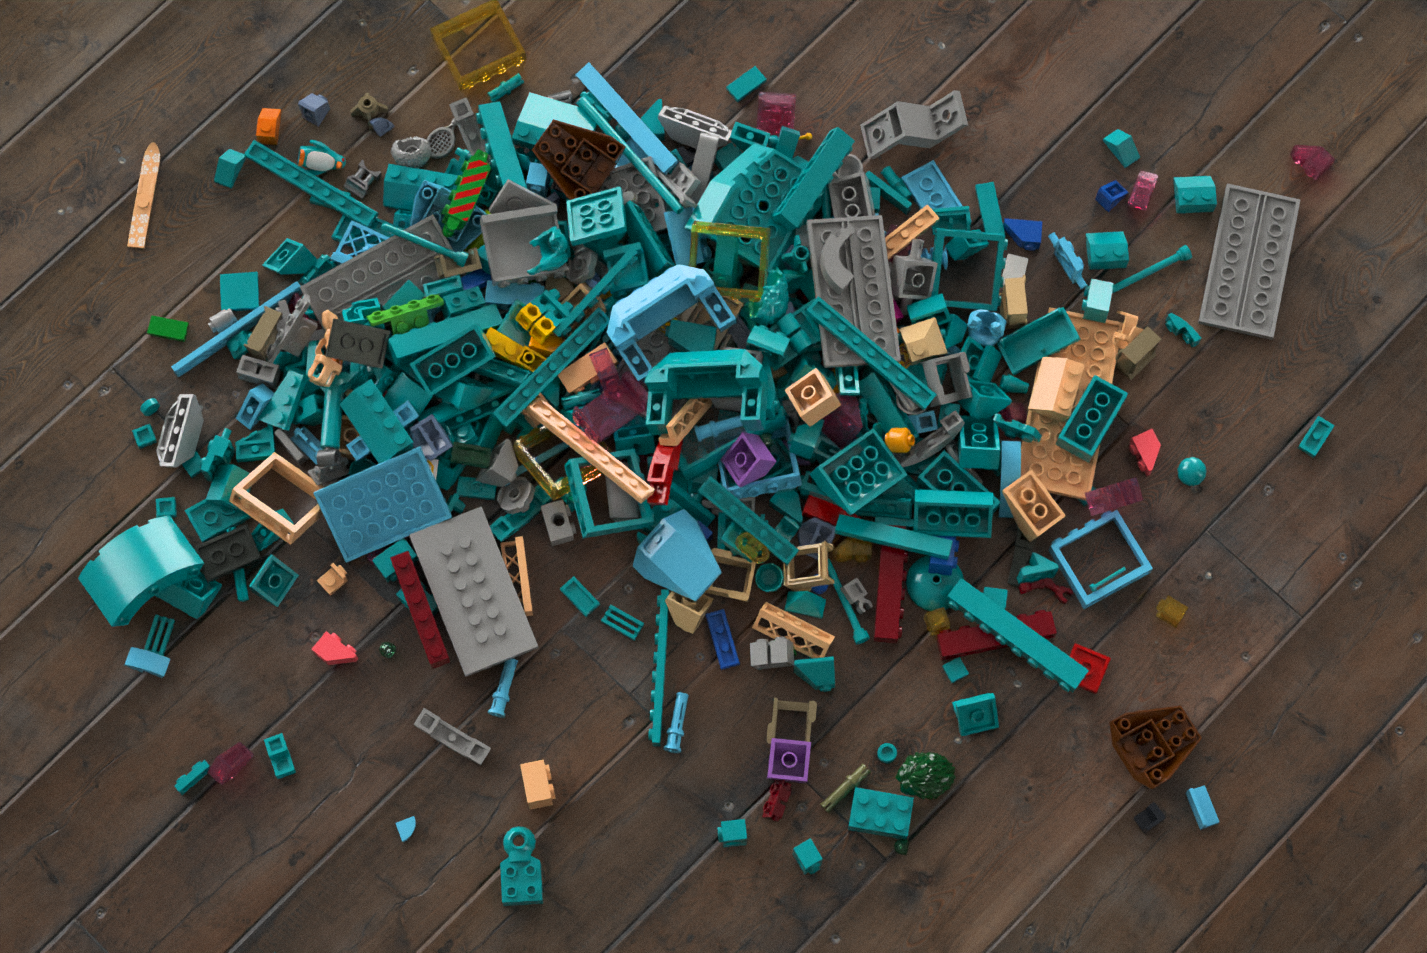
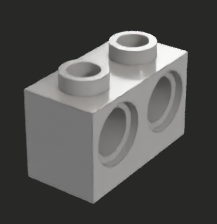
(258, 371)

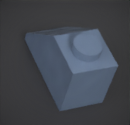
(314, 108)

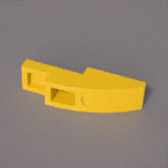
(513, 352)

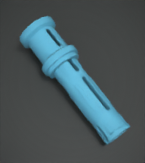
(712, 428)
(501, 695)
(675, 732)

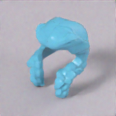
(986, 327)

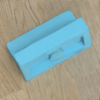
(1202, 807)

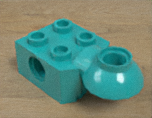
(520, 871)

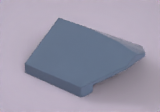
(430, 437)
(815, 532)

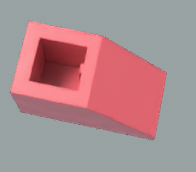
(1146, 449)
(333, 651)

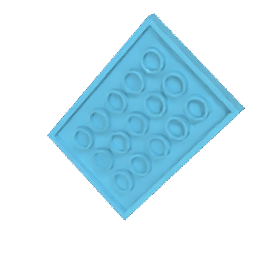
(382, 504)

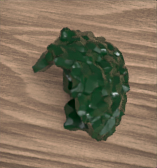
(925, 775)

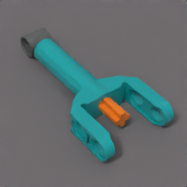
(332, 410)

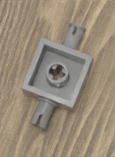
(912, 276)

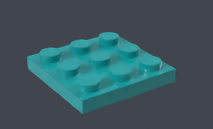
(596, 216)

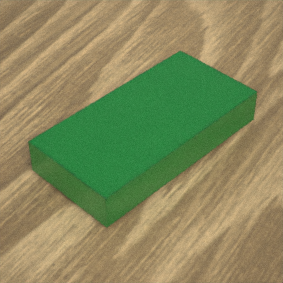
(168, 328)

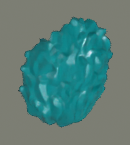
(773, 301)

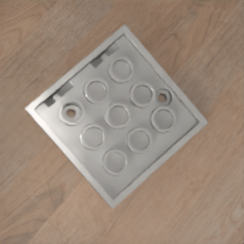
(632, 180)

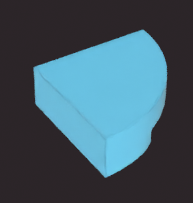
(406, 828)

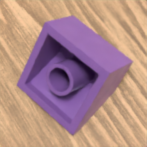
(748, 459)
(789, 760)

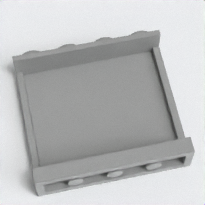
(508, 245)

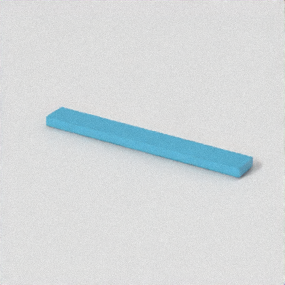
(627, 118)
(221, 339)

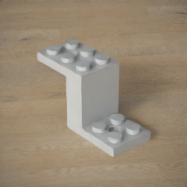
(914, 124)

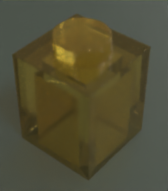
(1171, 611)
(936, 621)

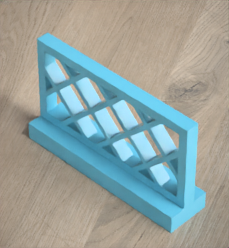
(339, 257)

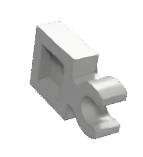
(855, 593)

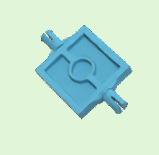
(1069, 261)

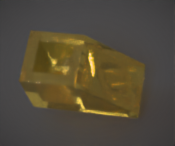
(853, 549)

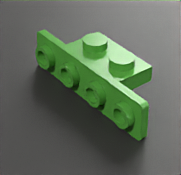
(406, 316)

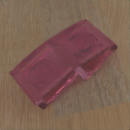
(1143, 190)

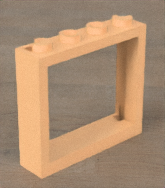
(266, 515)

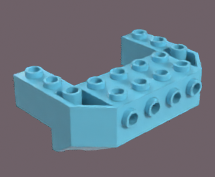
(659, 303)

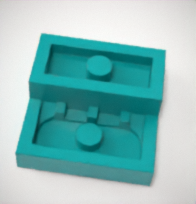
(405, 390)

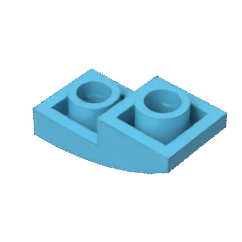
(147, 661)

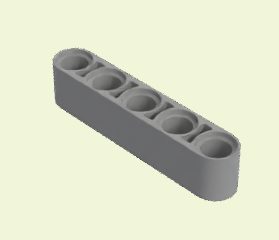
(704, 163)

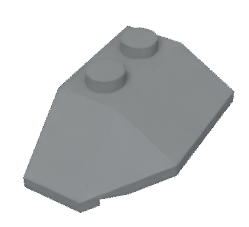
(686, 126)
(180, 431)

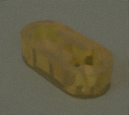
(755, 545)

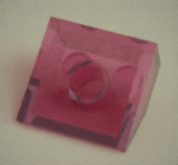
(775, 111)
(843, 422)

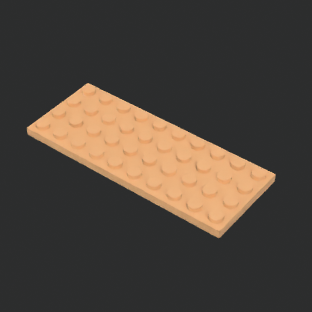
(1055, 467)

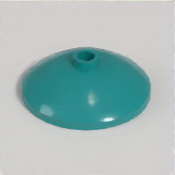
(925, 591)

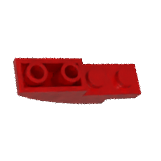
(661, 471)

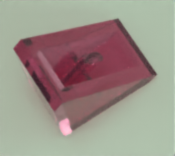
(1014, 411)

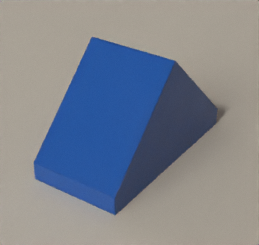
(1110, 195)

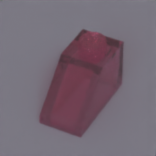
(606, 371)
(230, 763)

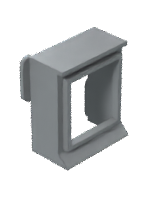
(958, 368)

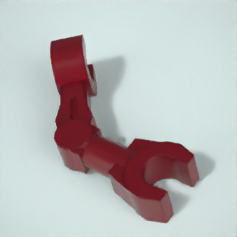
(1046, 583)

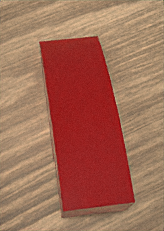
(824, 510)

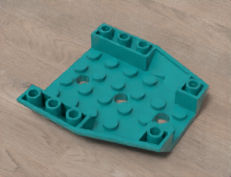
(735, 197)

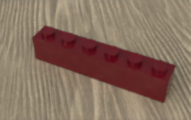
(890, 593)
(420, 610)
(973, 640)

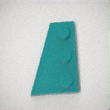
(285, 401)

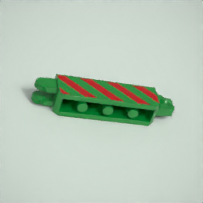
(466, 193)

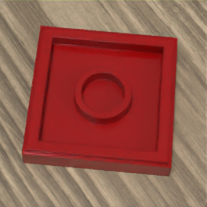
(1094, 662)

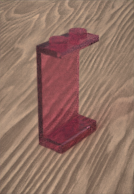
(613, 411)

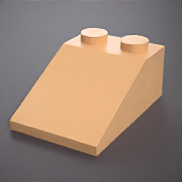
(1032, 505)

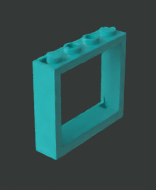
(999, 265)
(581, 503)

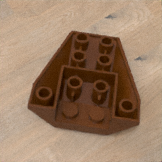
(577, 157)
(1153, 742)

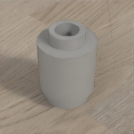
(222, 321)

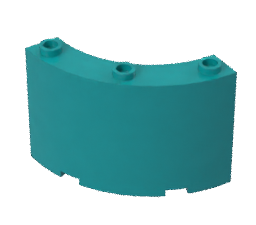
(139, 567)

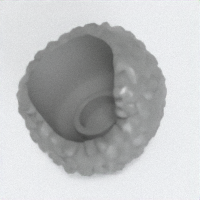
(411, 152)

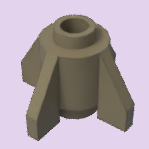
(368, 108)

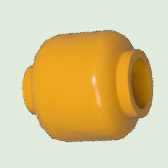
(899, 440)

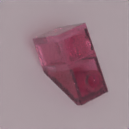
(1313, 159)

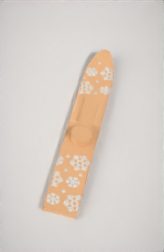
(144, 197)

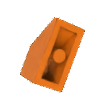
(268, 126)

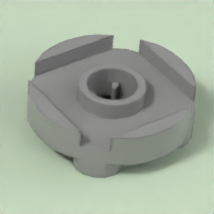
(582, 266)
(521, 501)

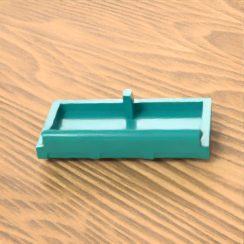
(1038, 340)

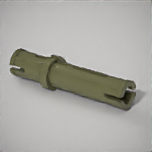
(845, 788)

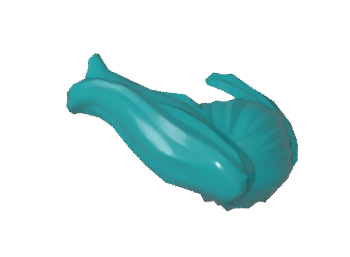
(553, 250)

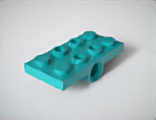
(801, 331)

